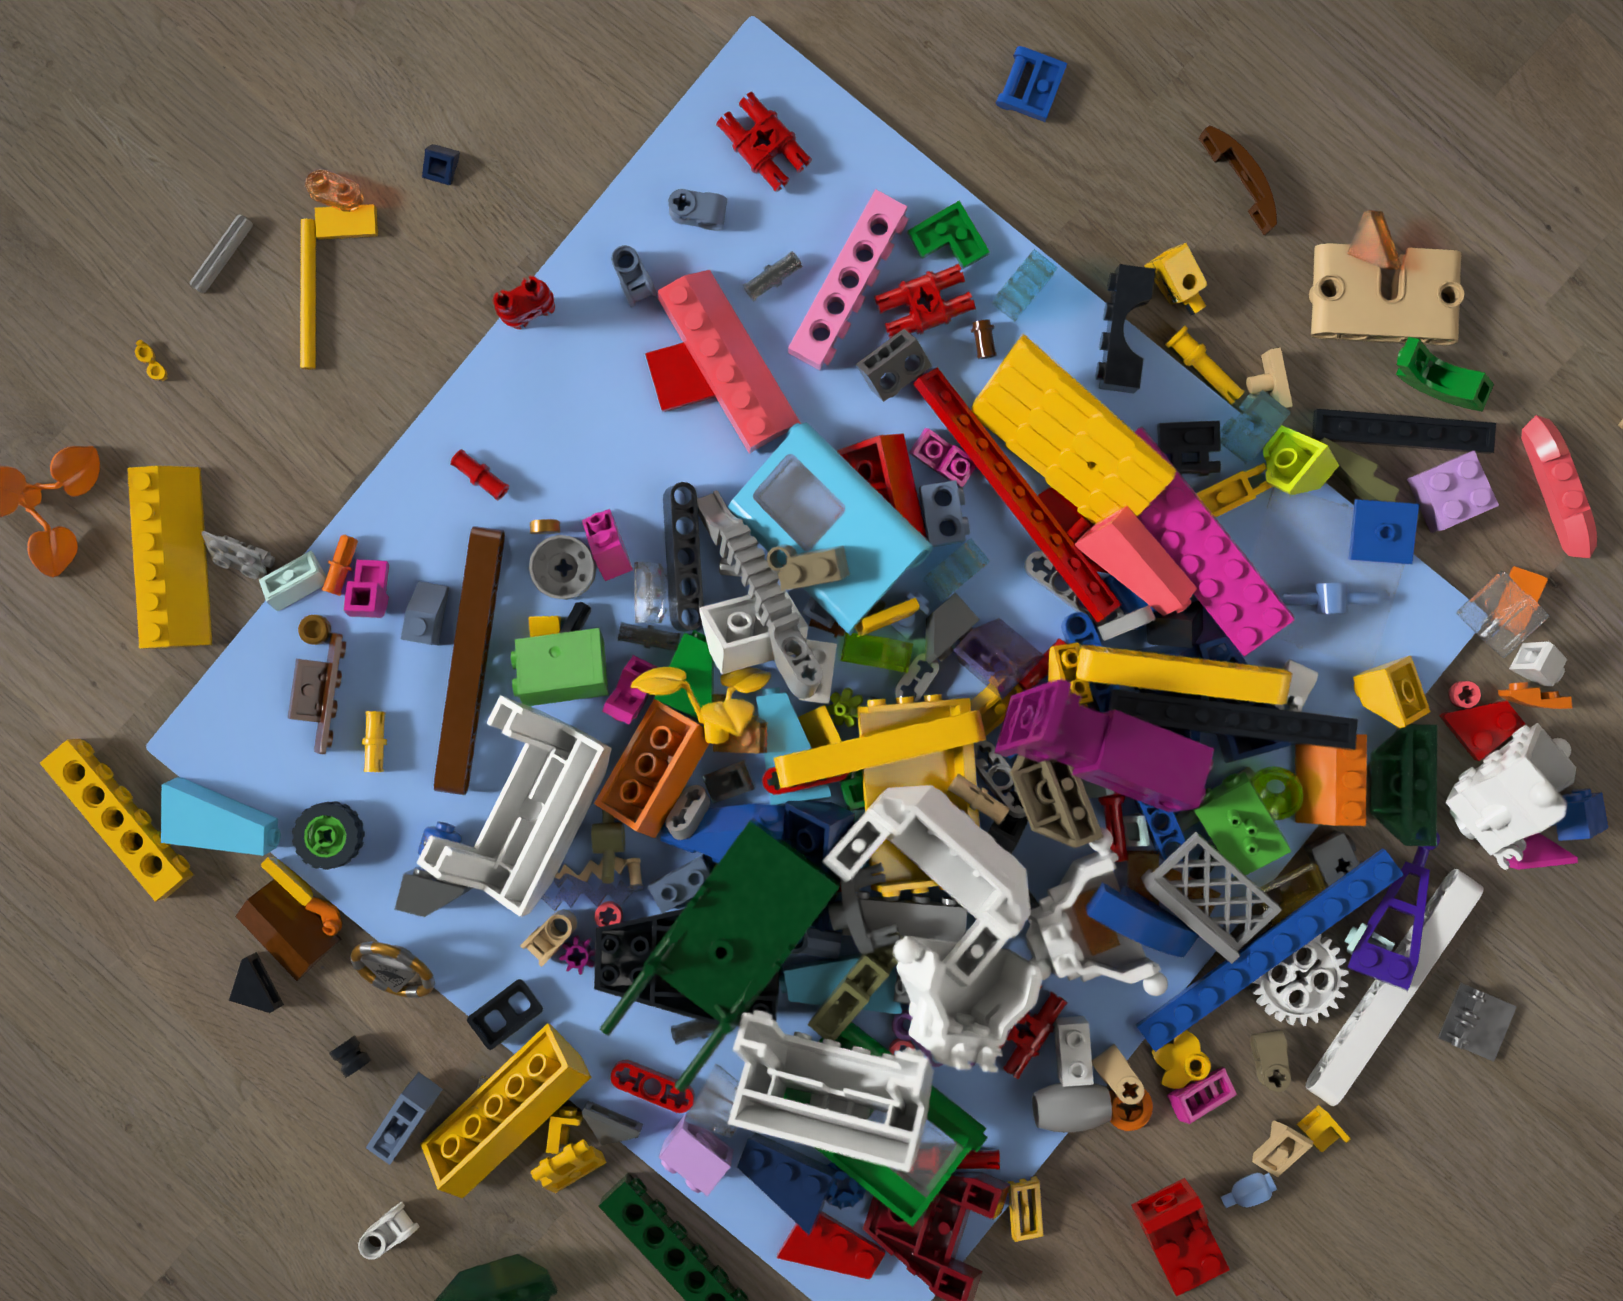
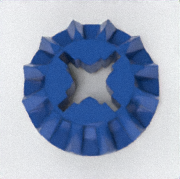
(846, 1197)

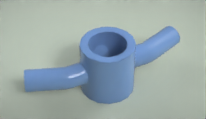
(1331, 598)

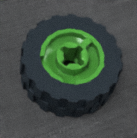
(346, 835)

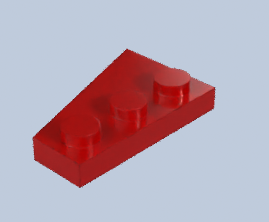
(832, 1248)

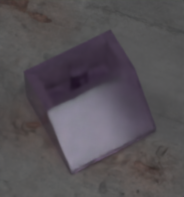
(997, 656)

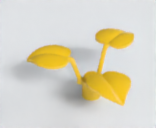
(717, 717)

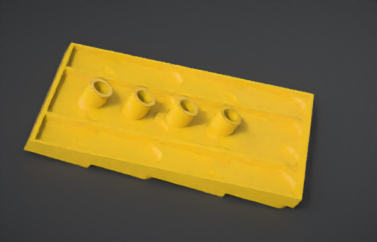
(1069, 435)

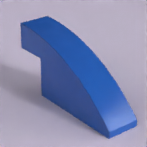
(1140, 920)

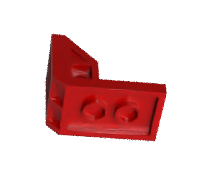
(1180, 1236)

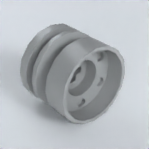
(550, 555)

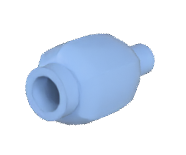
(1250, 1190)

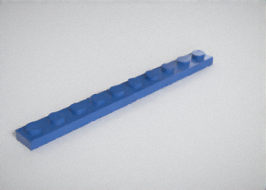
(1270, 949)

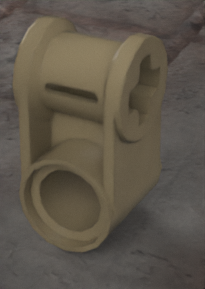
(1271, 1054)

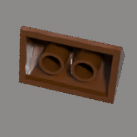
(286, 929)

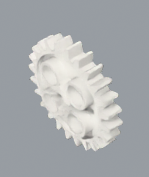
(1312, 998)

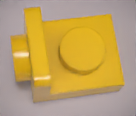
(558, 1132)

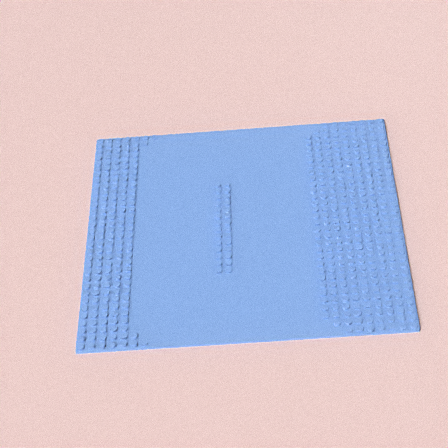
(580, 431)

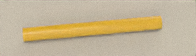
(308, 295)

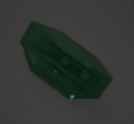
(1406, 784)
(501, 1280)

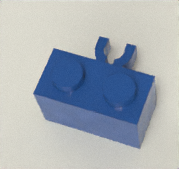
(1583, 816)

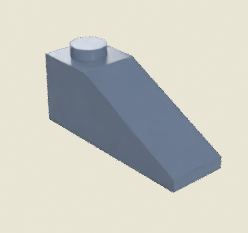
(404, 1118)

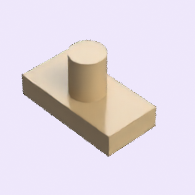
(1273, 380)

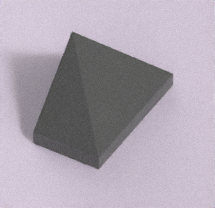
(609, 1125)

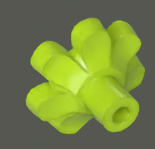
(848, 704)

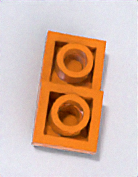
(1532, 697)

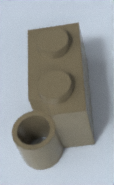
(809, 567)

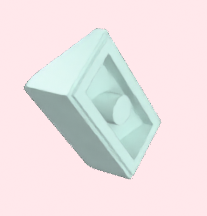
(293, 581)

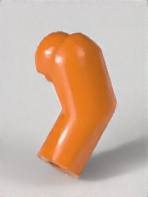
(329, 915)

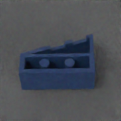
(788, 1179)

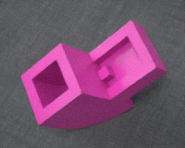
(367, 593)
(625, 702)

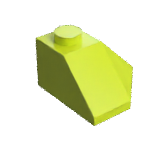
(1297, 462)

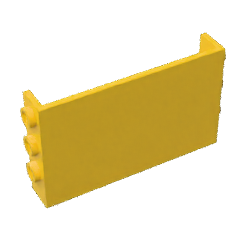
(925, 770)

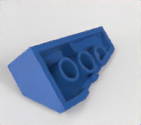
(722, 827)

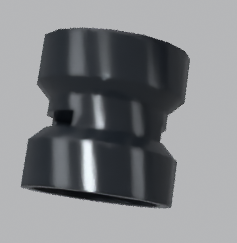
(350, 1056)

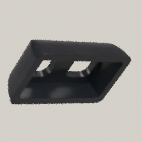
(513, 1020)

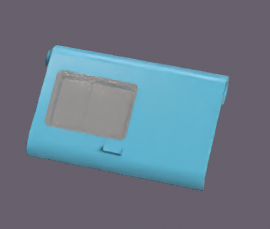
(819, 502)

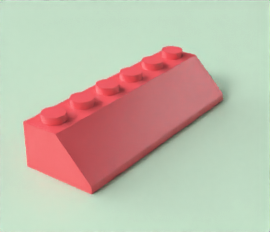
(727, 359)

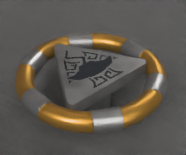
(392, 971)

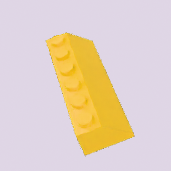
(169, 557)
(509, 1111)

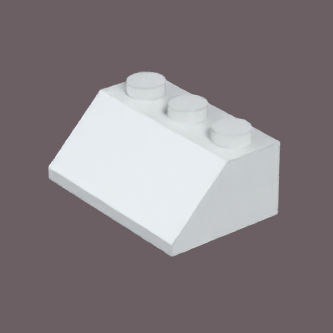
(736, 634)

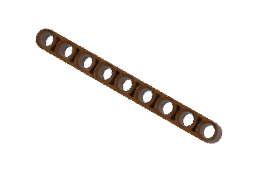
(469, 660)

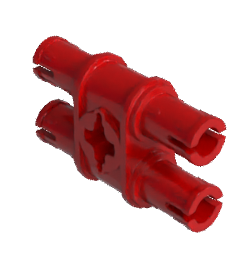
(766, 127)
(929, 287)
(524, 302)
(1028, 1042)

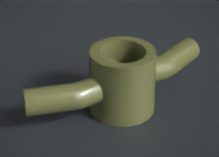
(608, 839)

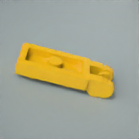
(1233, 491)

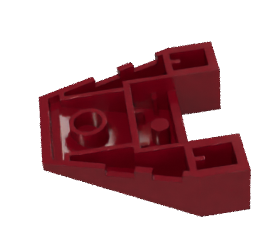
(934, 1240)

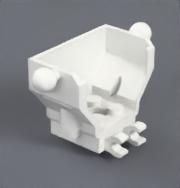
(1513, 793)
(1057, 936)
(966, 1021)

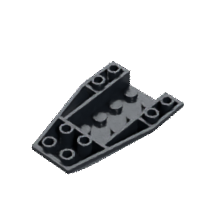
(621, 957)

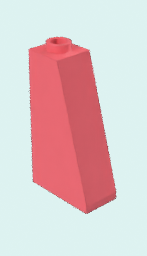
(1137, 561)

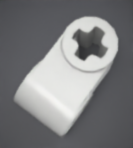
(1301, 685)
(390, 1229)

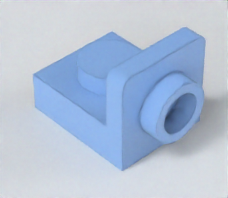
(910, 624)

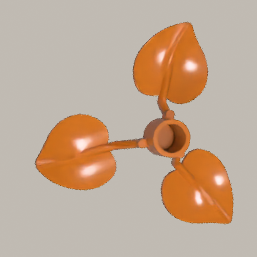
(75, 470)

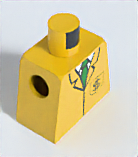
(1179, 277)

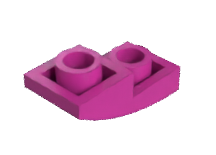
(943, 457)

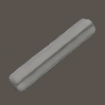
(221, 253)

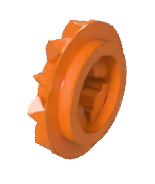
(1137, 1116)

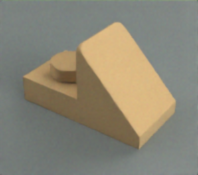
(1281, 1149)

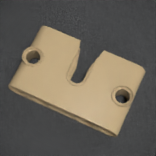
(1362, 313)

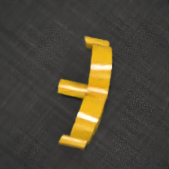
(146, 355)

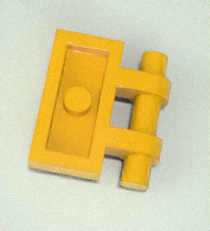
(568, 1166)

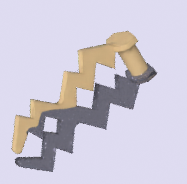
(580, 884)

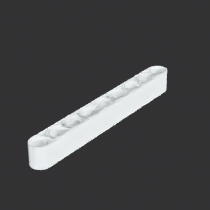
(1386, 1002)

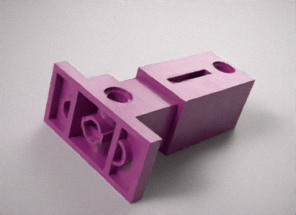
(1106, 747)

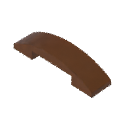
(1221, 144)

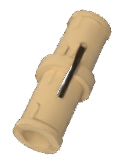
(978, 799)

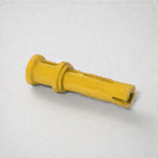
(1195, 355)

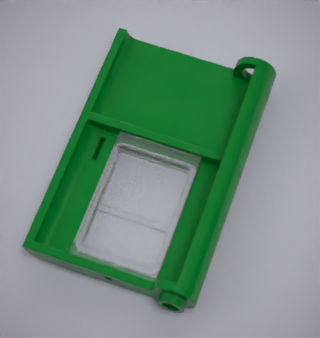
(944, 1144)

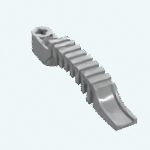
(800, 672)

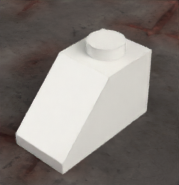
(1539, 663)

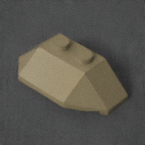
(1055, 801)

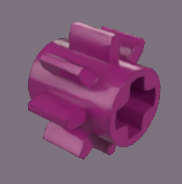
(573, 962)

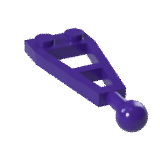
(1380, 962)

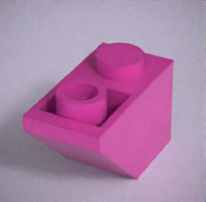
(606, 545)

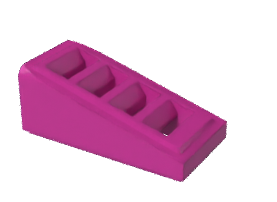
(1196, 1111)

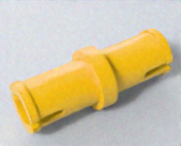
(374, 741)

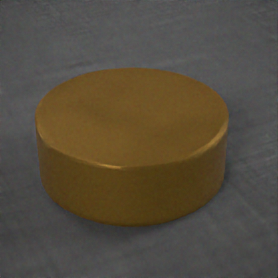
(545, 526)
(314, 629)

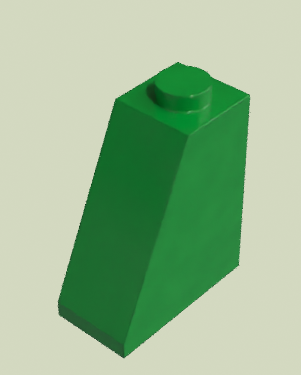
(696, 661)

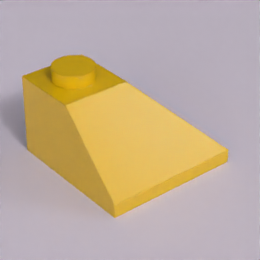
(1393, 692)

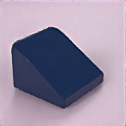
(440, 164)

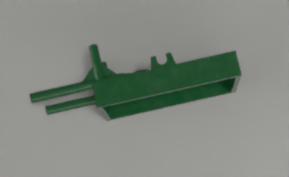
(756, 909)

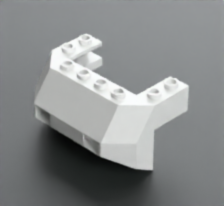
(533, 814)
(842, 1090)

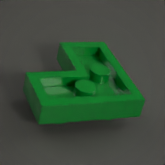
(953, 228)

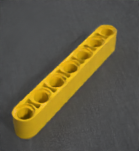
(1183, 674)
(879, 748)

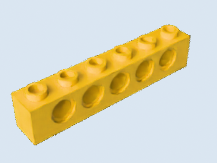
(63, 767)

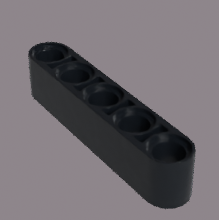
(691, 545)

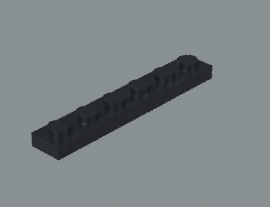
(1404, 431)

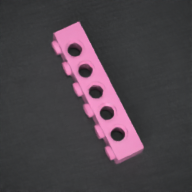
(879, 210)

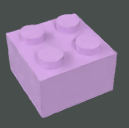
(1452, 492)
(696, 1156)

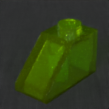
(877, 652)

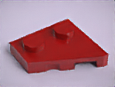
(1483, 727)

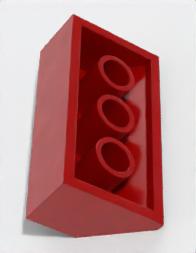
(887, 468)

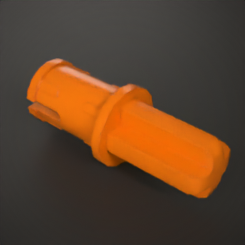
(340, 565)

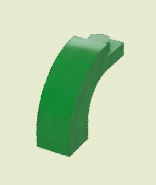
(1440, 379)

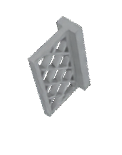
(1189, 910)

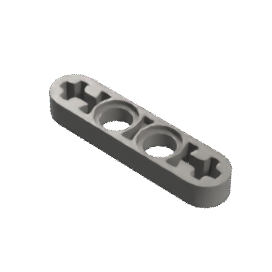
(1068, 596)

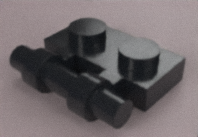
(1191, 437)

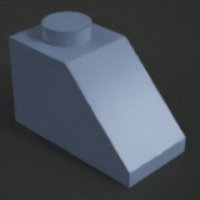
(425, 614)

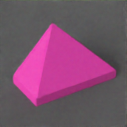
(1542, 853)

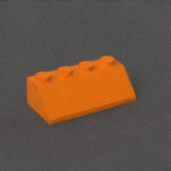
(653, 769)

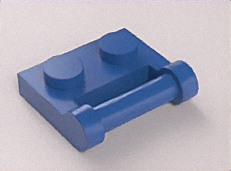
(1040, 88)

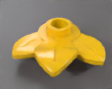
(1176, 1061)

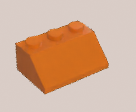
(1332, 784)

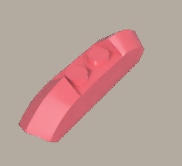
(1560, 487)

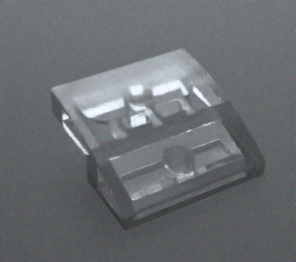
(1502, 614)

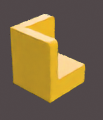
(1321, 1129)

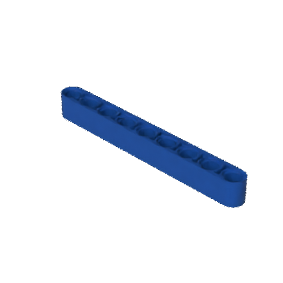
(1172, 830)

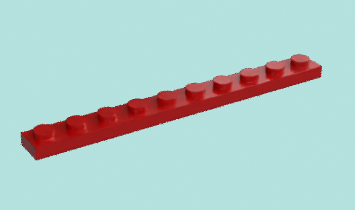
(1017, 494)

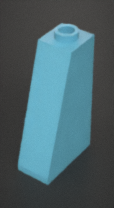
(785, 737)
(212, 821)
(817, 979)

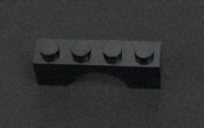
(1120, 365)

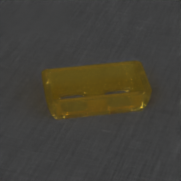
(1291, 901)

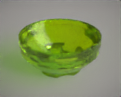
(1281, 804)

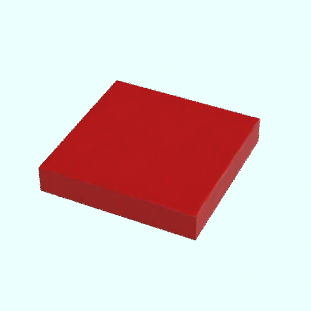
(677, 377)

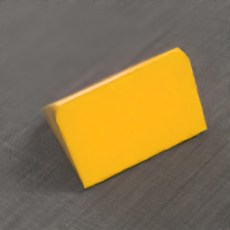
(544, 625)

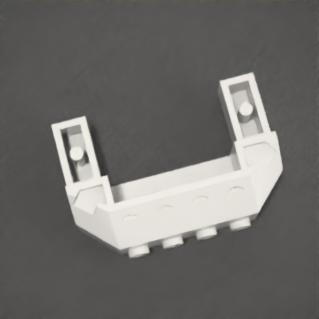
(956, 857)

